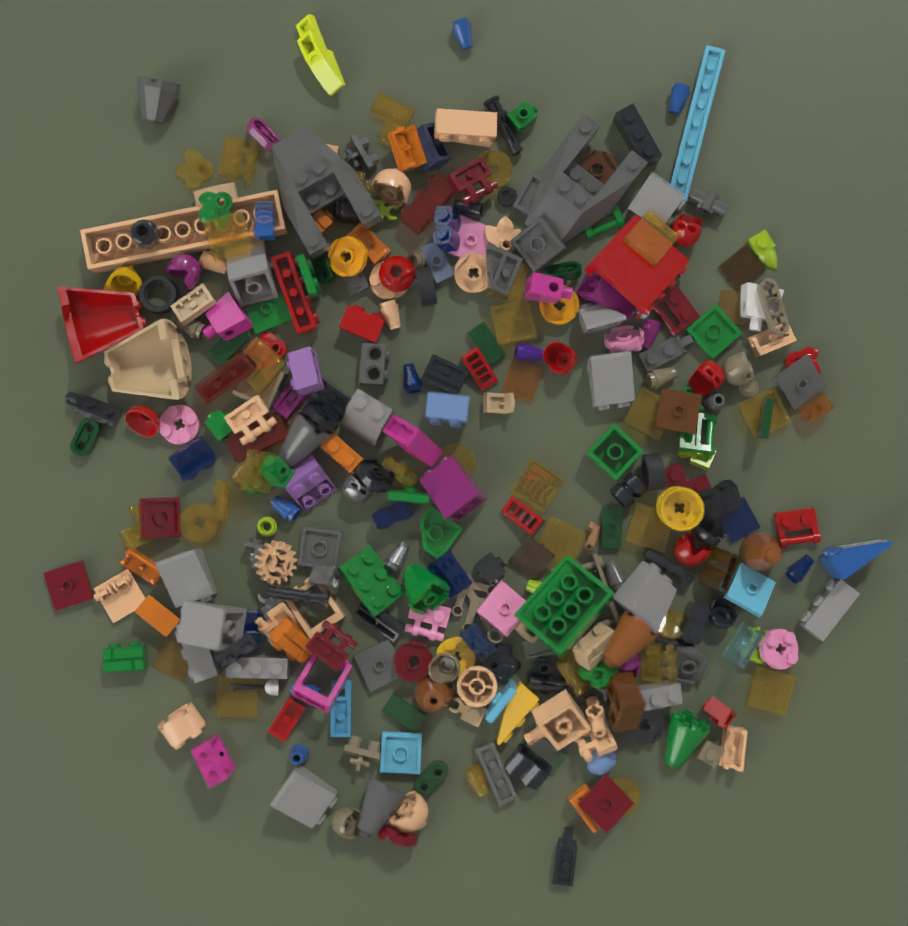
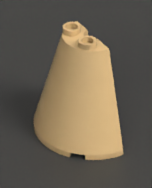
(151, 362)

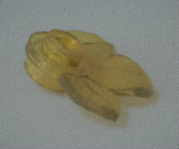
(192, 168)
(669, 626)

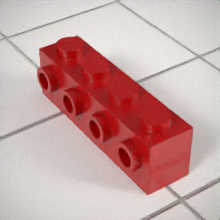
(294, 293)

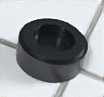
(506, 196)

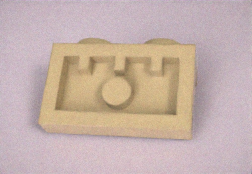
(193, 304)

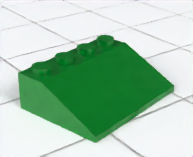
(564, 606)

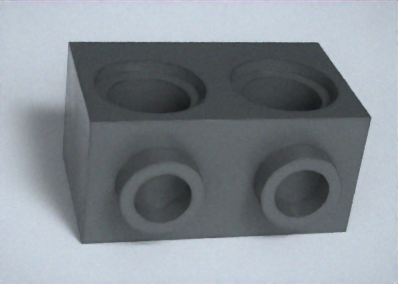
(368, 364)

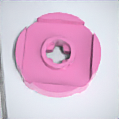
(624, 339)
(183, 435)
(789, 650)

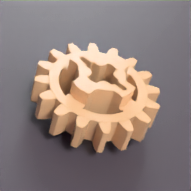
(275, 562)

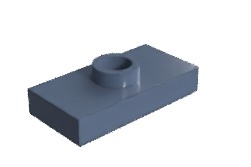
(438, 262)

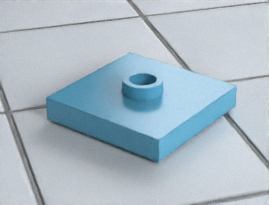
(750, 589)
(500, 701)
(401, 752)

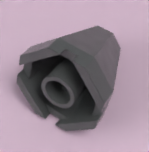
(156, 98)

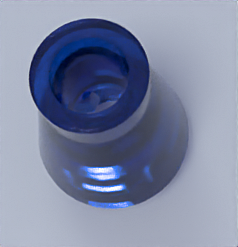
(411, 379)
(799, 569)

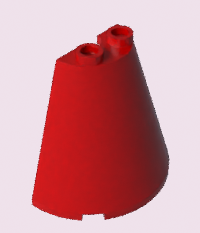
(98, 319)

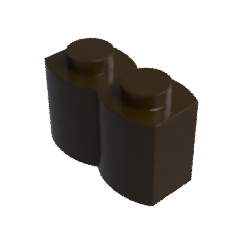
(719, 570)

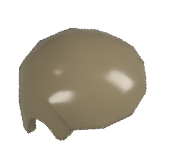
(444, 668)

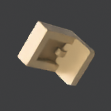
(498, 403)

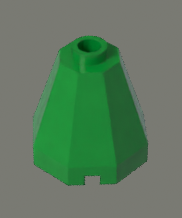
(424, 589)

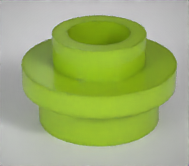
(260, 526)

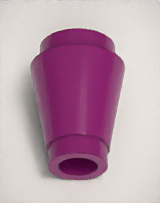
(651, 329)

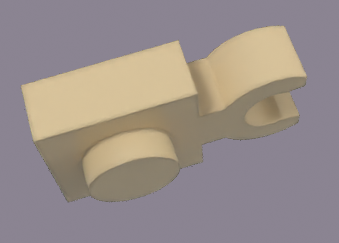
(469, 713)

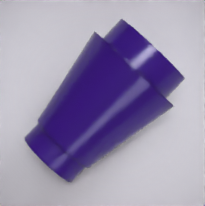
(527, 352)

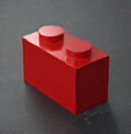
(362, 324)

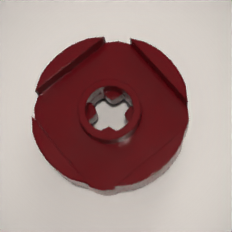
(404, 653)
(398, 837)

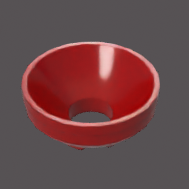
(401, 283)
(138, 421)

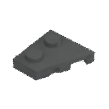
(501, 269)

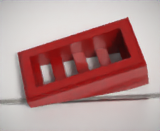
(475, 351)
(540, 521)

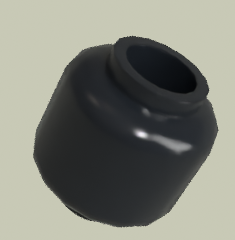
(344, 212)
(141, 229)

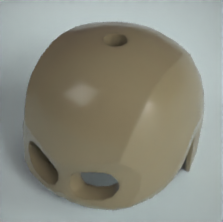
(737, 369)
(346, 821)

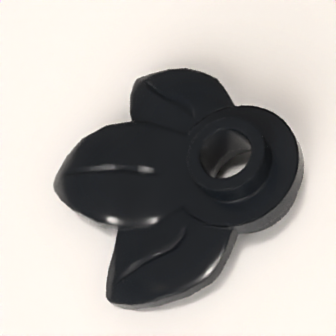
(503, 663)
(549, 672)

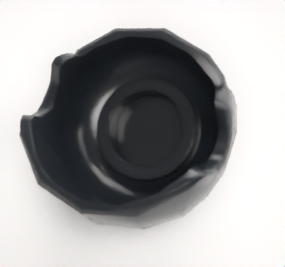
(709, 532)
(722, 613)

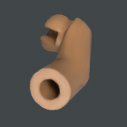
(592, 539)

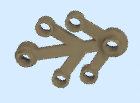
(475, 602)

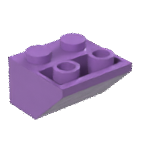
(309, 483)

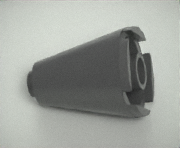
(302, 440)
(378, 806)

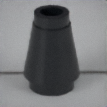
(471, 210)

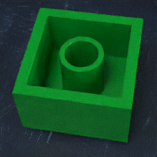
(614, 452)

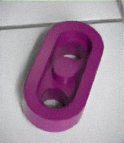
(262, 133)

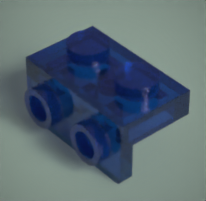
(193, 458)
(451, 572)

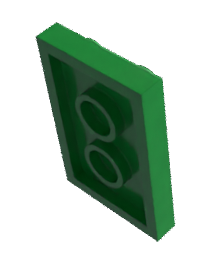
(371, 581)

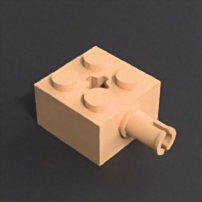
(558, 721)

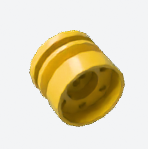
(691, 508)

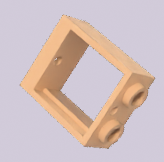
(338, 615)

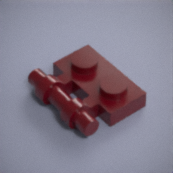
(469, 175)
(327, 650)

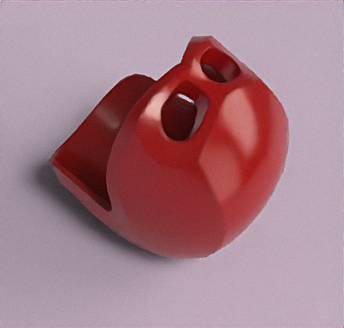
(688, 228)
(557, 354)
(706, 378)
(687, 552)

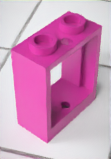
(412, 440)
(315, 698)
(212, 765)

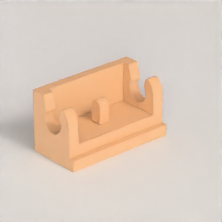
(766, 342)
(734, 743)

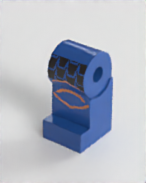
(264, 221)

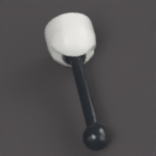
(270, 687)

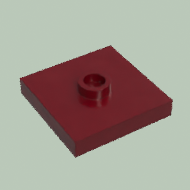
(159, 517)
(69, 585)
(605, 803)

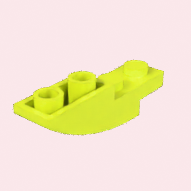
(318, 57)

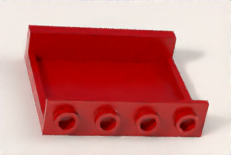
(633, 274)

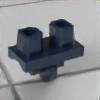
(478, 641)

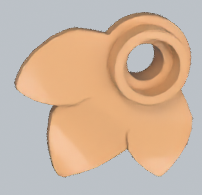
(502, 233)

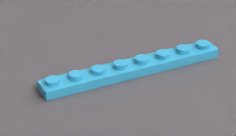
(697, 119)

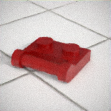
(797, 520)

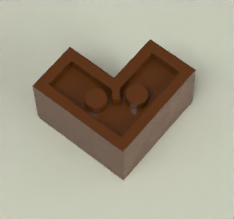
(626, 701)

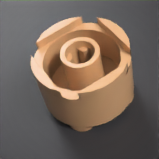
(181, 725)

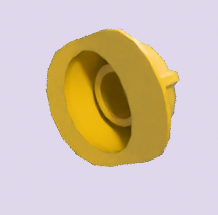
(124, 280)

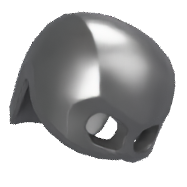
(354, 489)

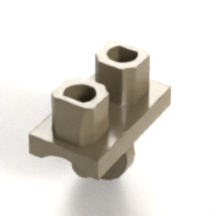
(353, 748)

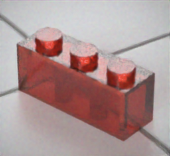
(422, 209)
(225, 376)
(263, 441)

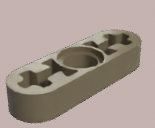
(777, 298)

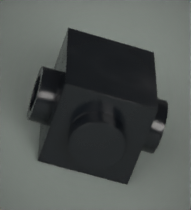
(491, 568)

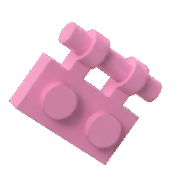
(437, 617)

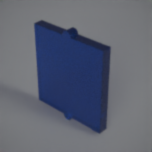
(739, 522)

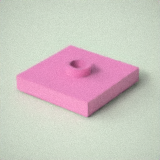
(471, 238)
(500, 608)

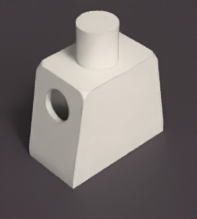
(752, 307)

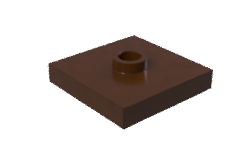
(678, 411)

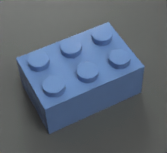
(447, 409)

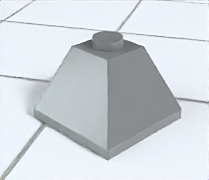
(597, 318)

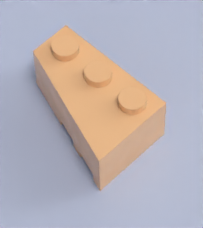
(466, 127)

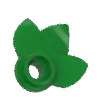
(212, 207)
(600, 671)

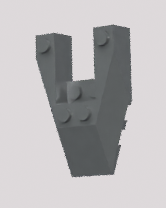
(314, 178)
(570, 195)

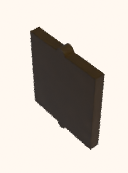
(742, 267)
(531, 558)

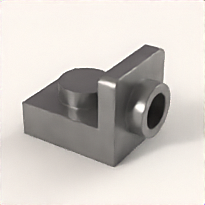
(255, 543)

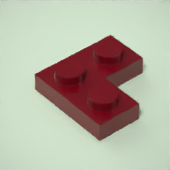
(676, 477)

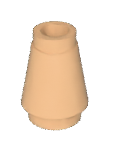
(207, 262)
(390, 314)

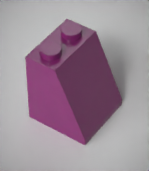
(598, 291)
(452, 489)

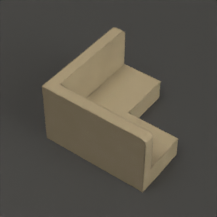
(269, 396)

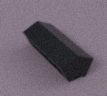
(383, 622)

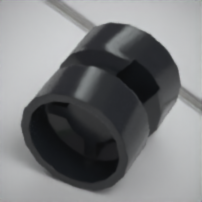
(628, 490)

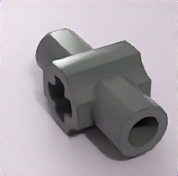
(708, 202)

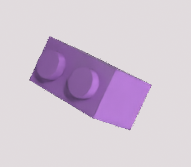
(305, 371)

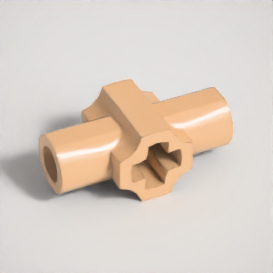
(596, 716)

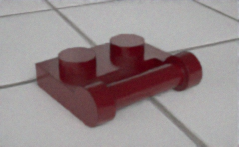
(679, 308)

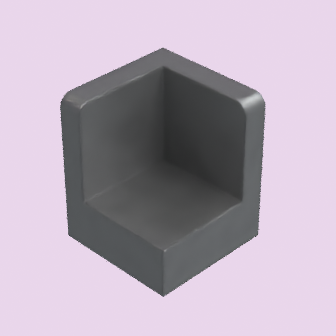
(326, 576)

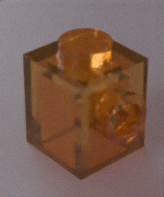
(816, 407)

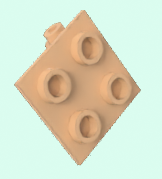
(119, 595)

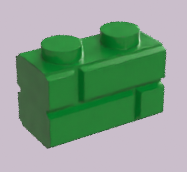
(125, 658)

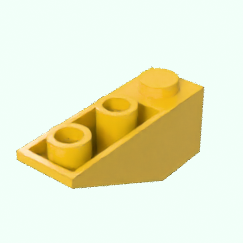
(516, 710)

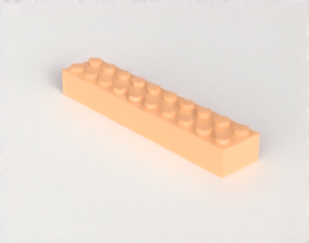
(180, 233)

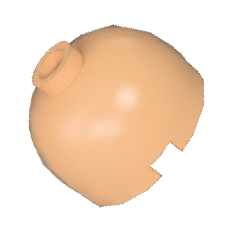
(391, 187)
(477, 686)
(410, 814)

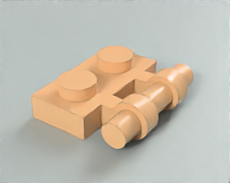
(247, 414)
(276, 615)
(600, 744)

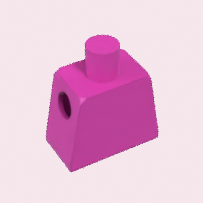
(538, 289)
(227, 319)

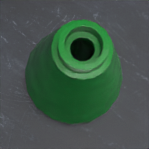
(684, 737)

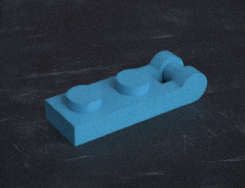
(342, 712)

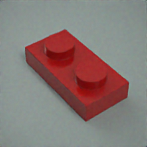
(286, 719)

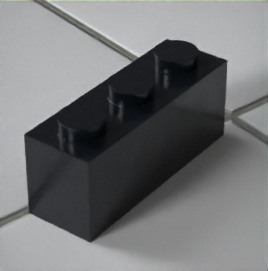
(636, 134)

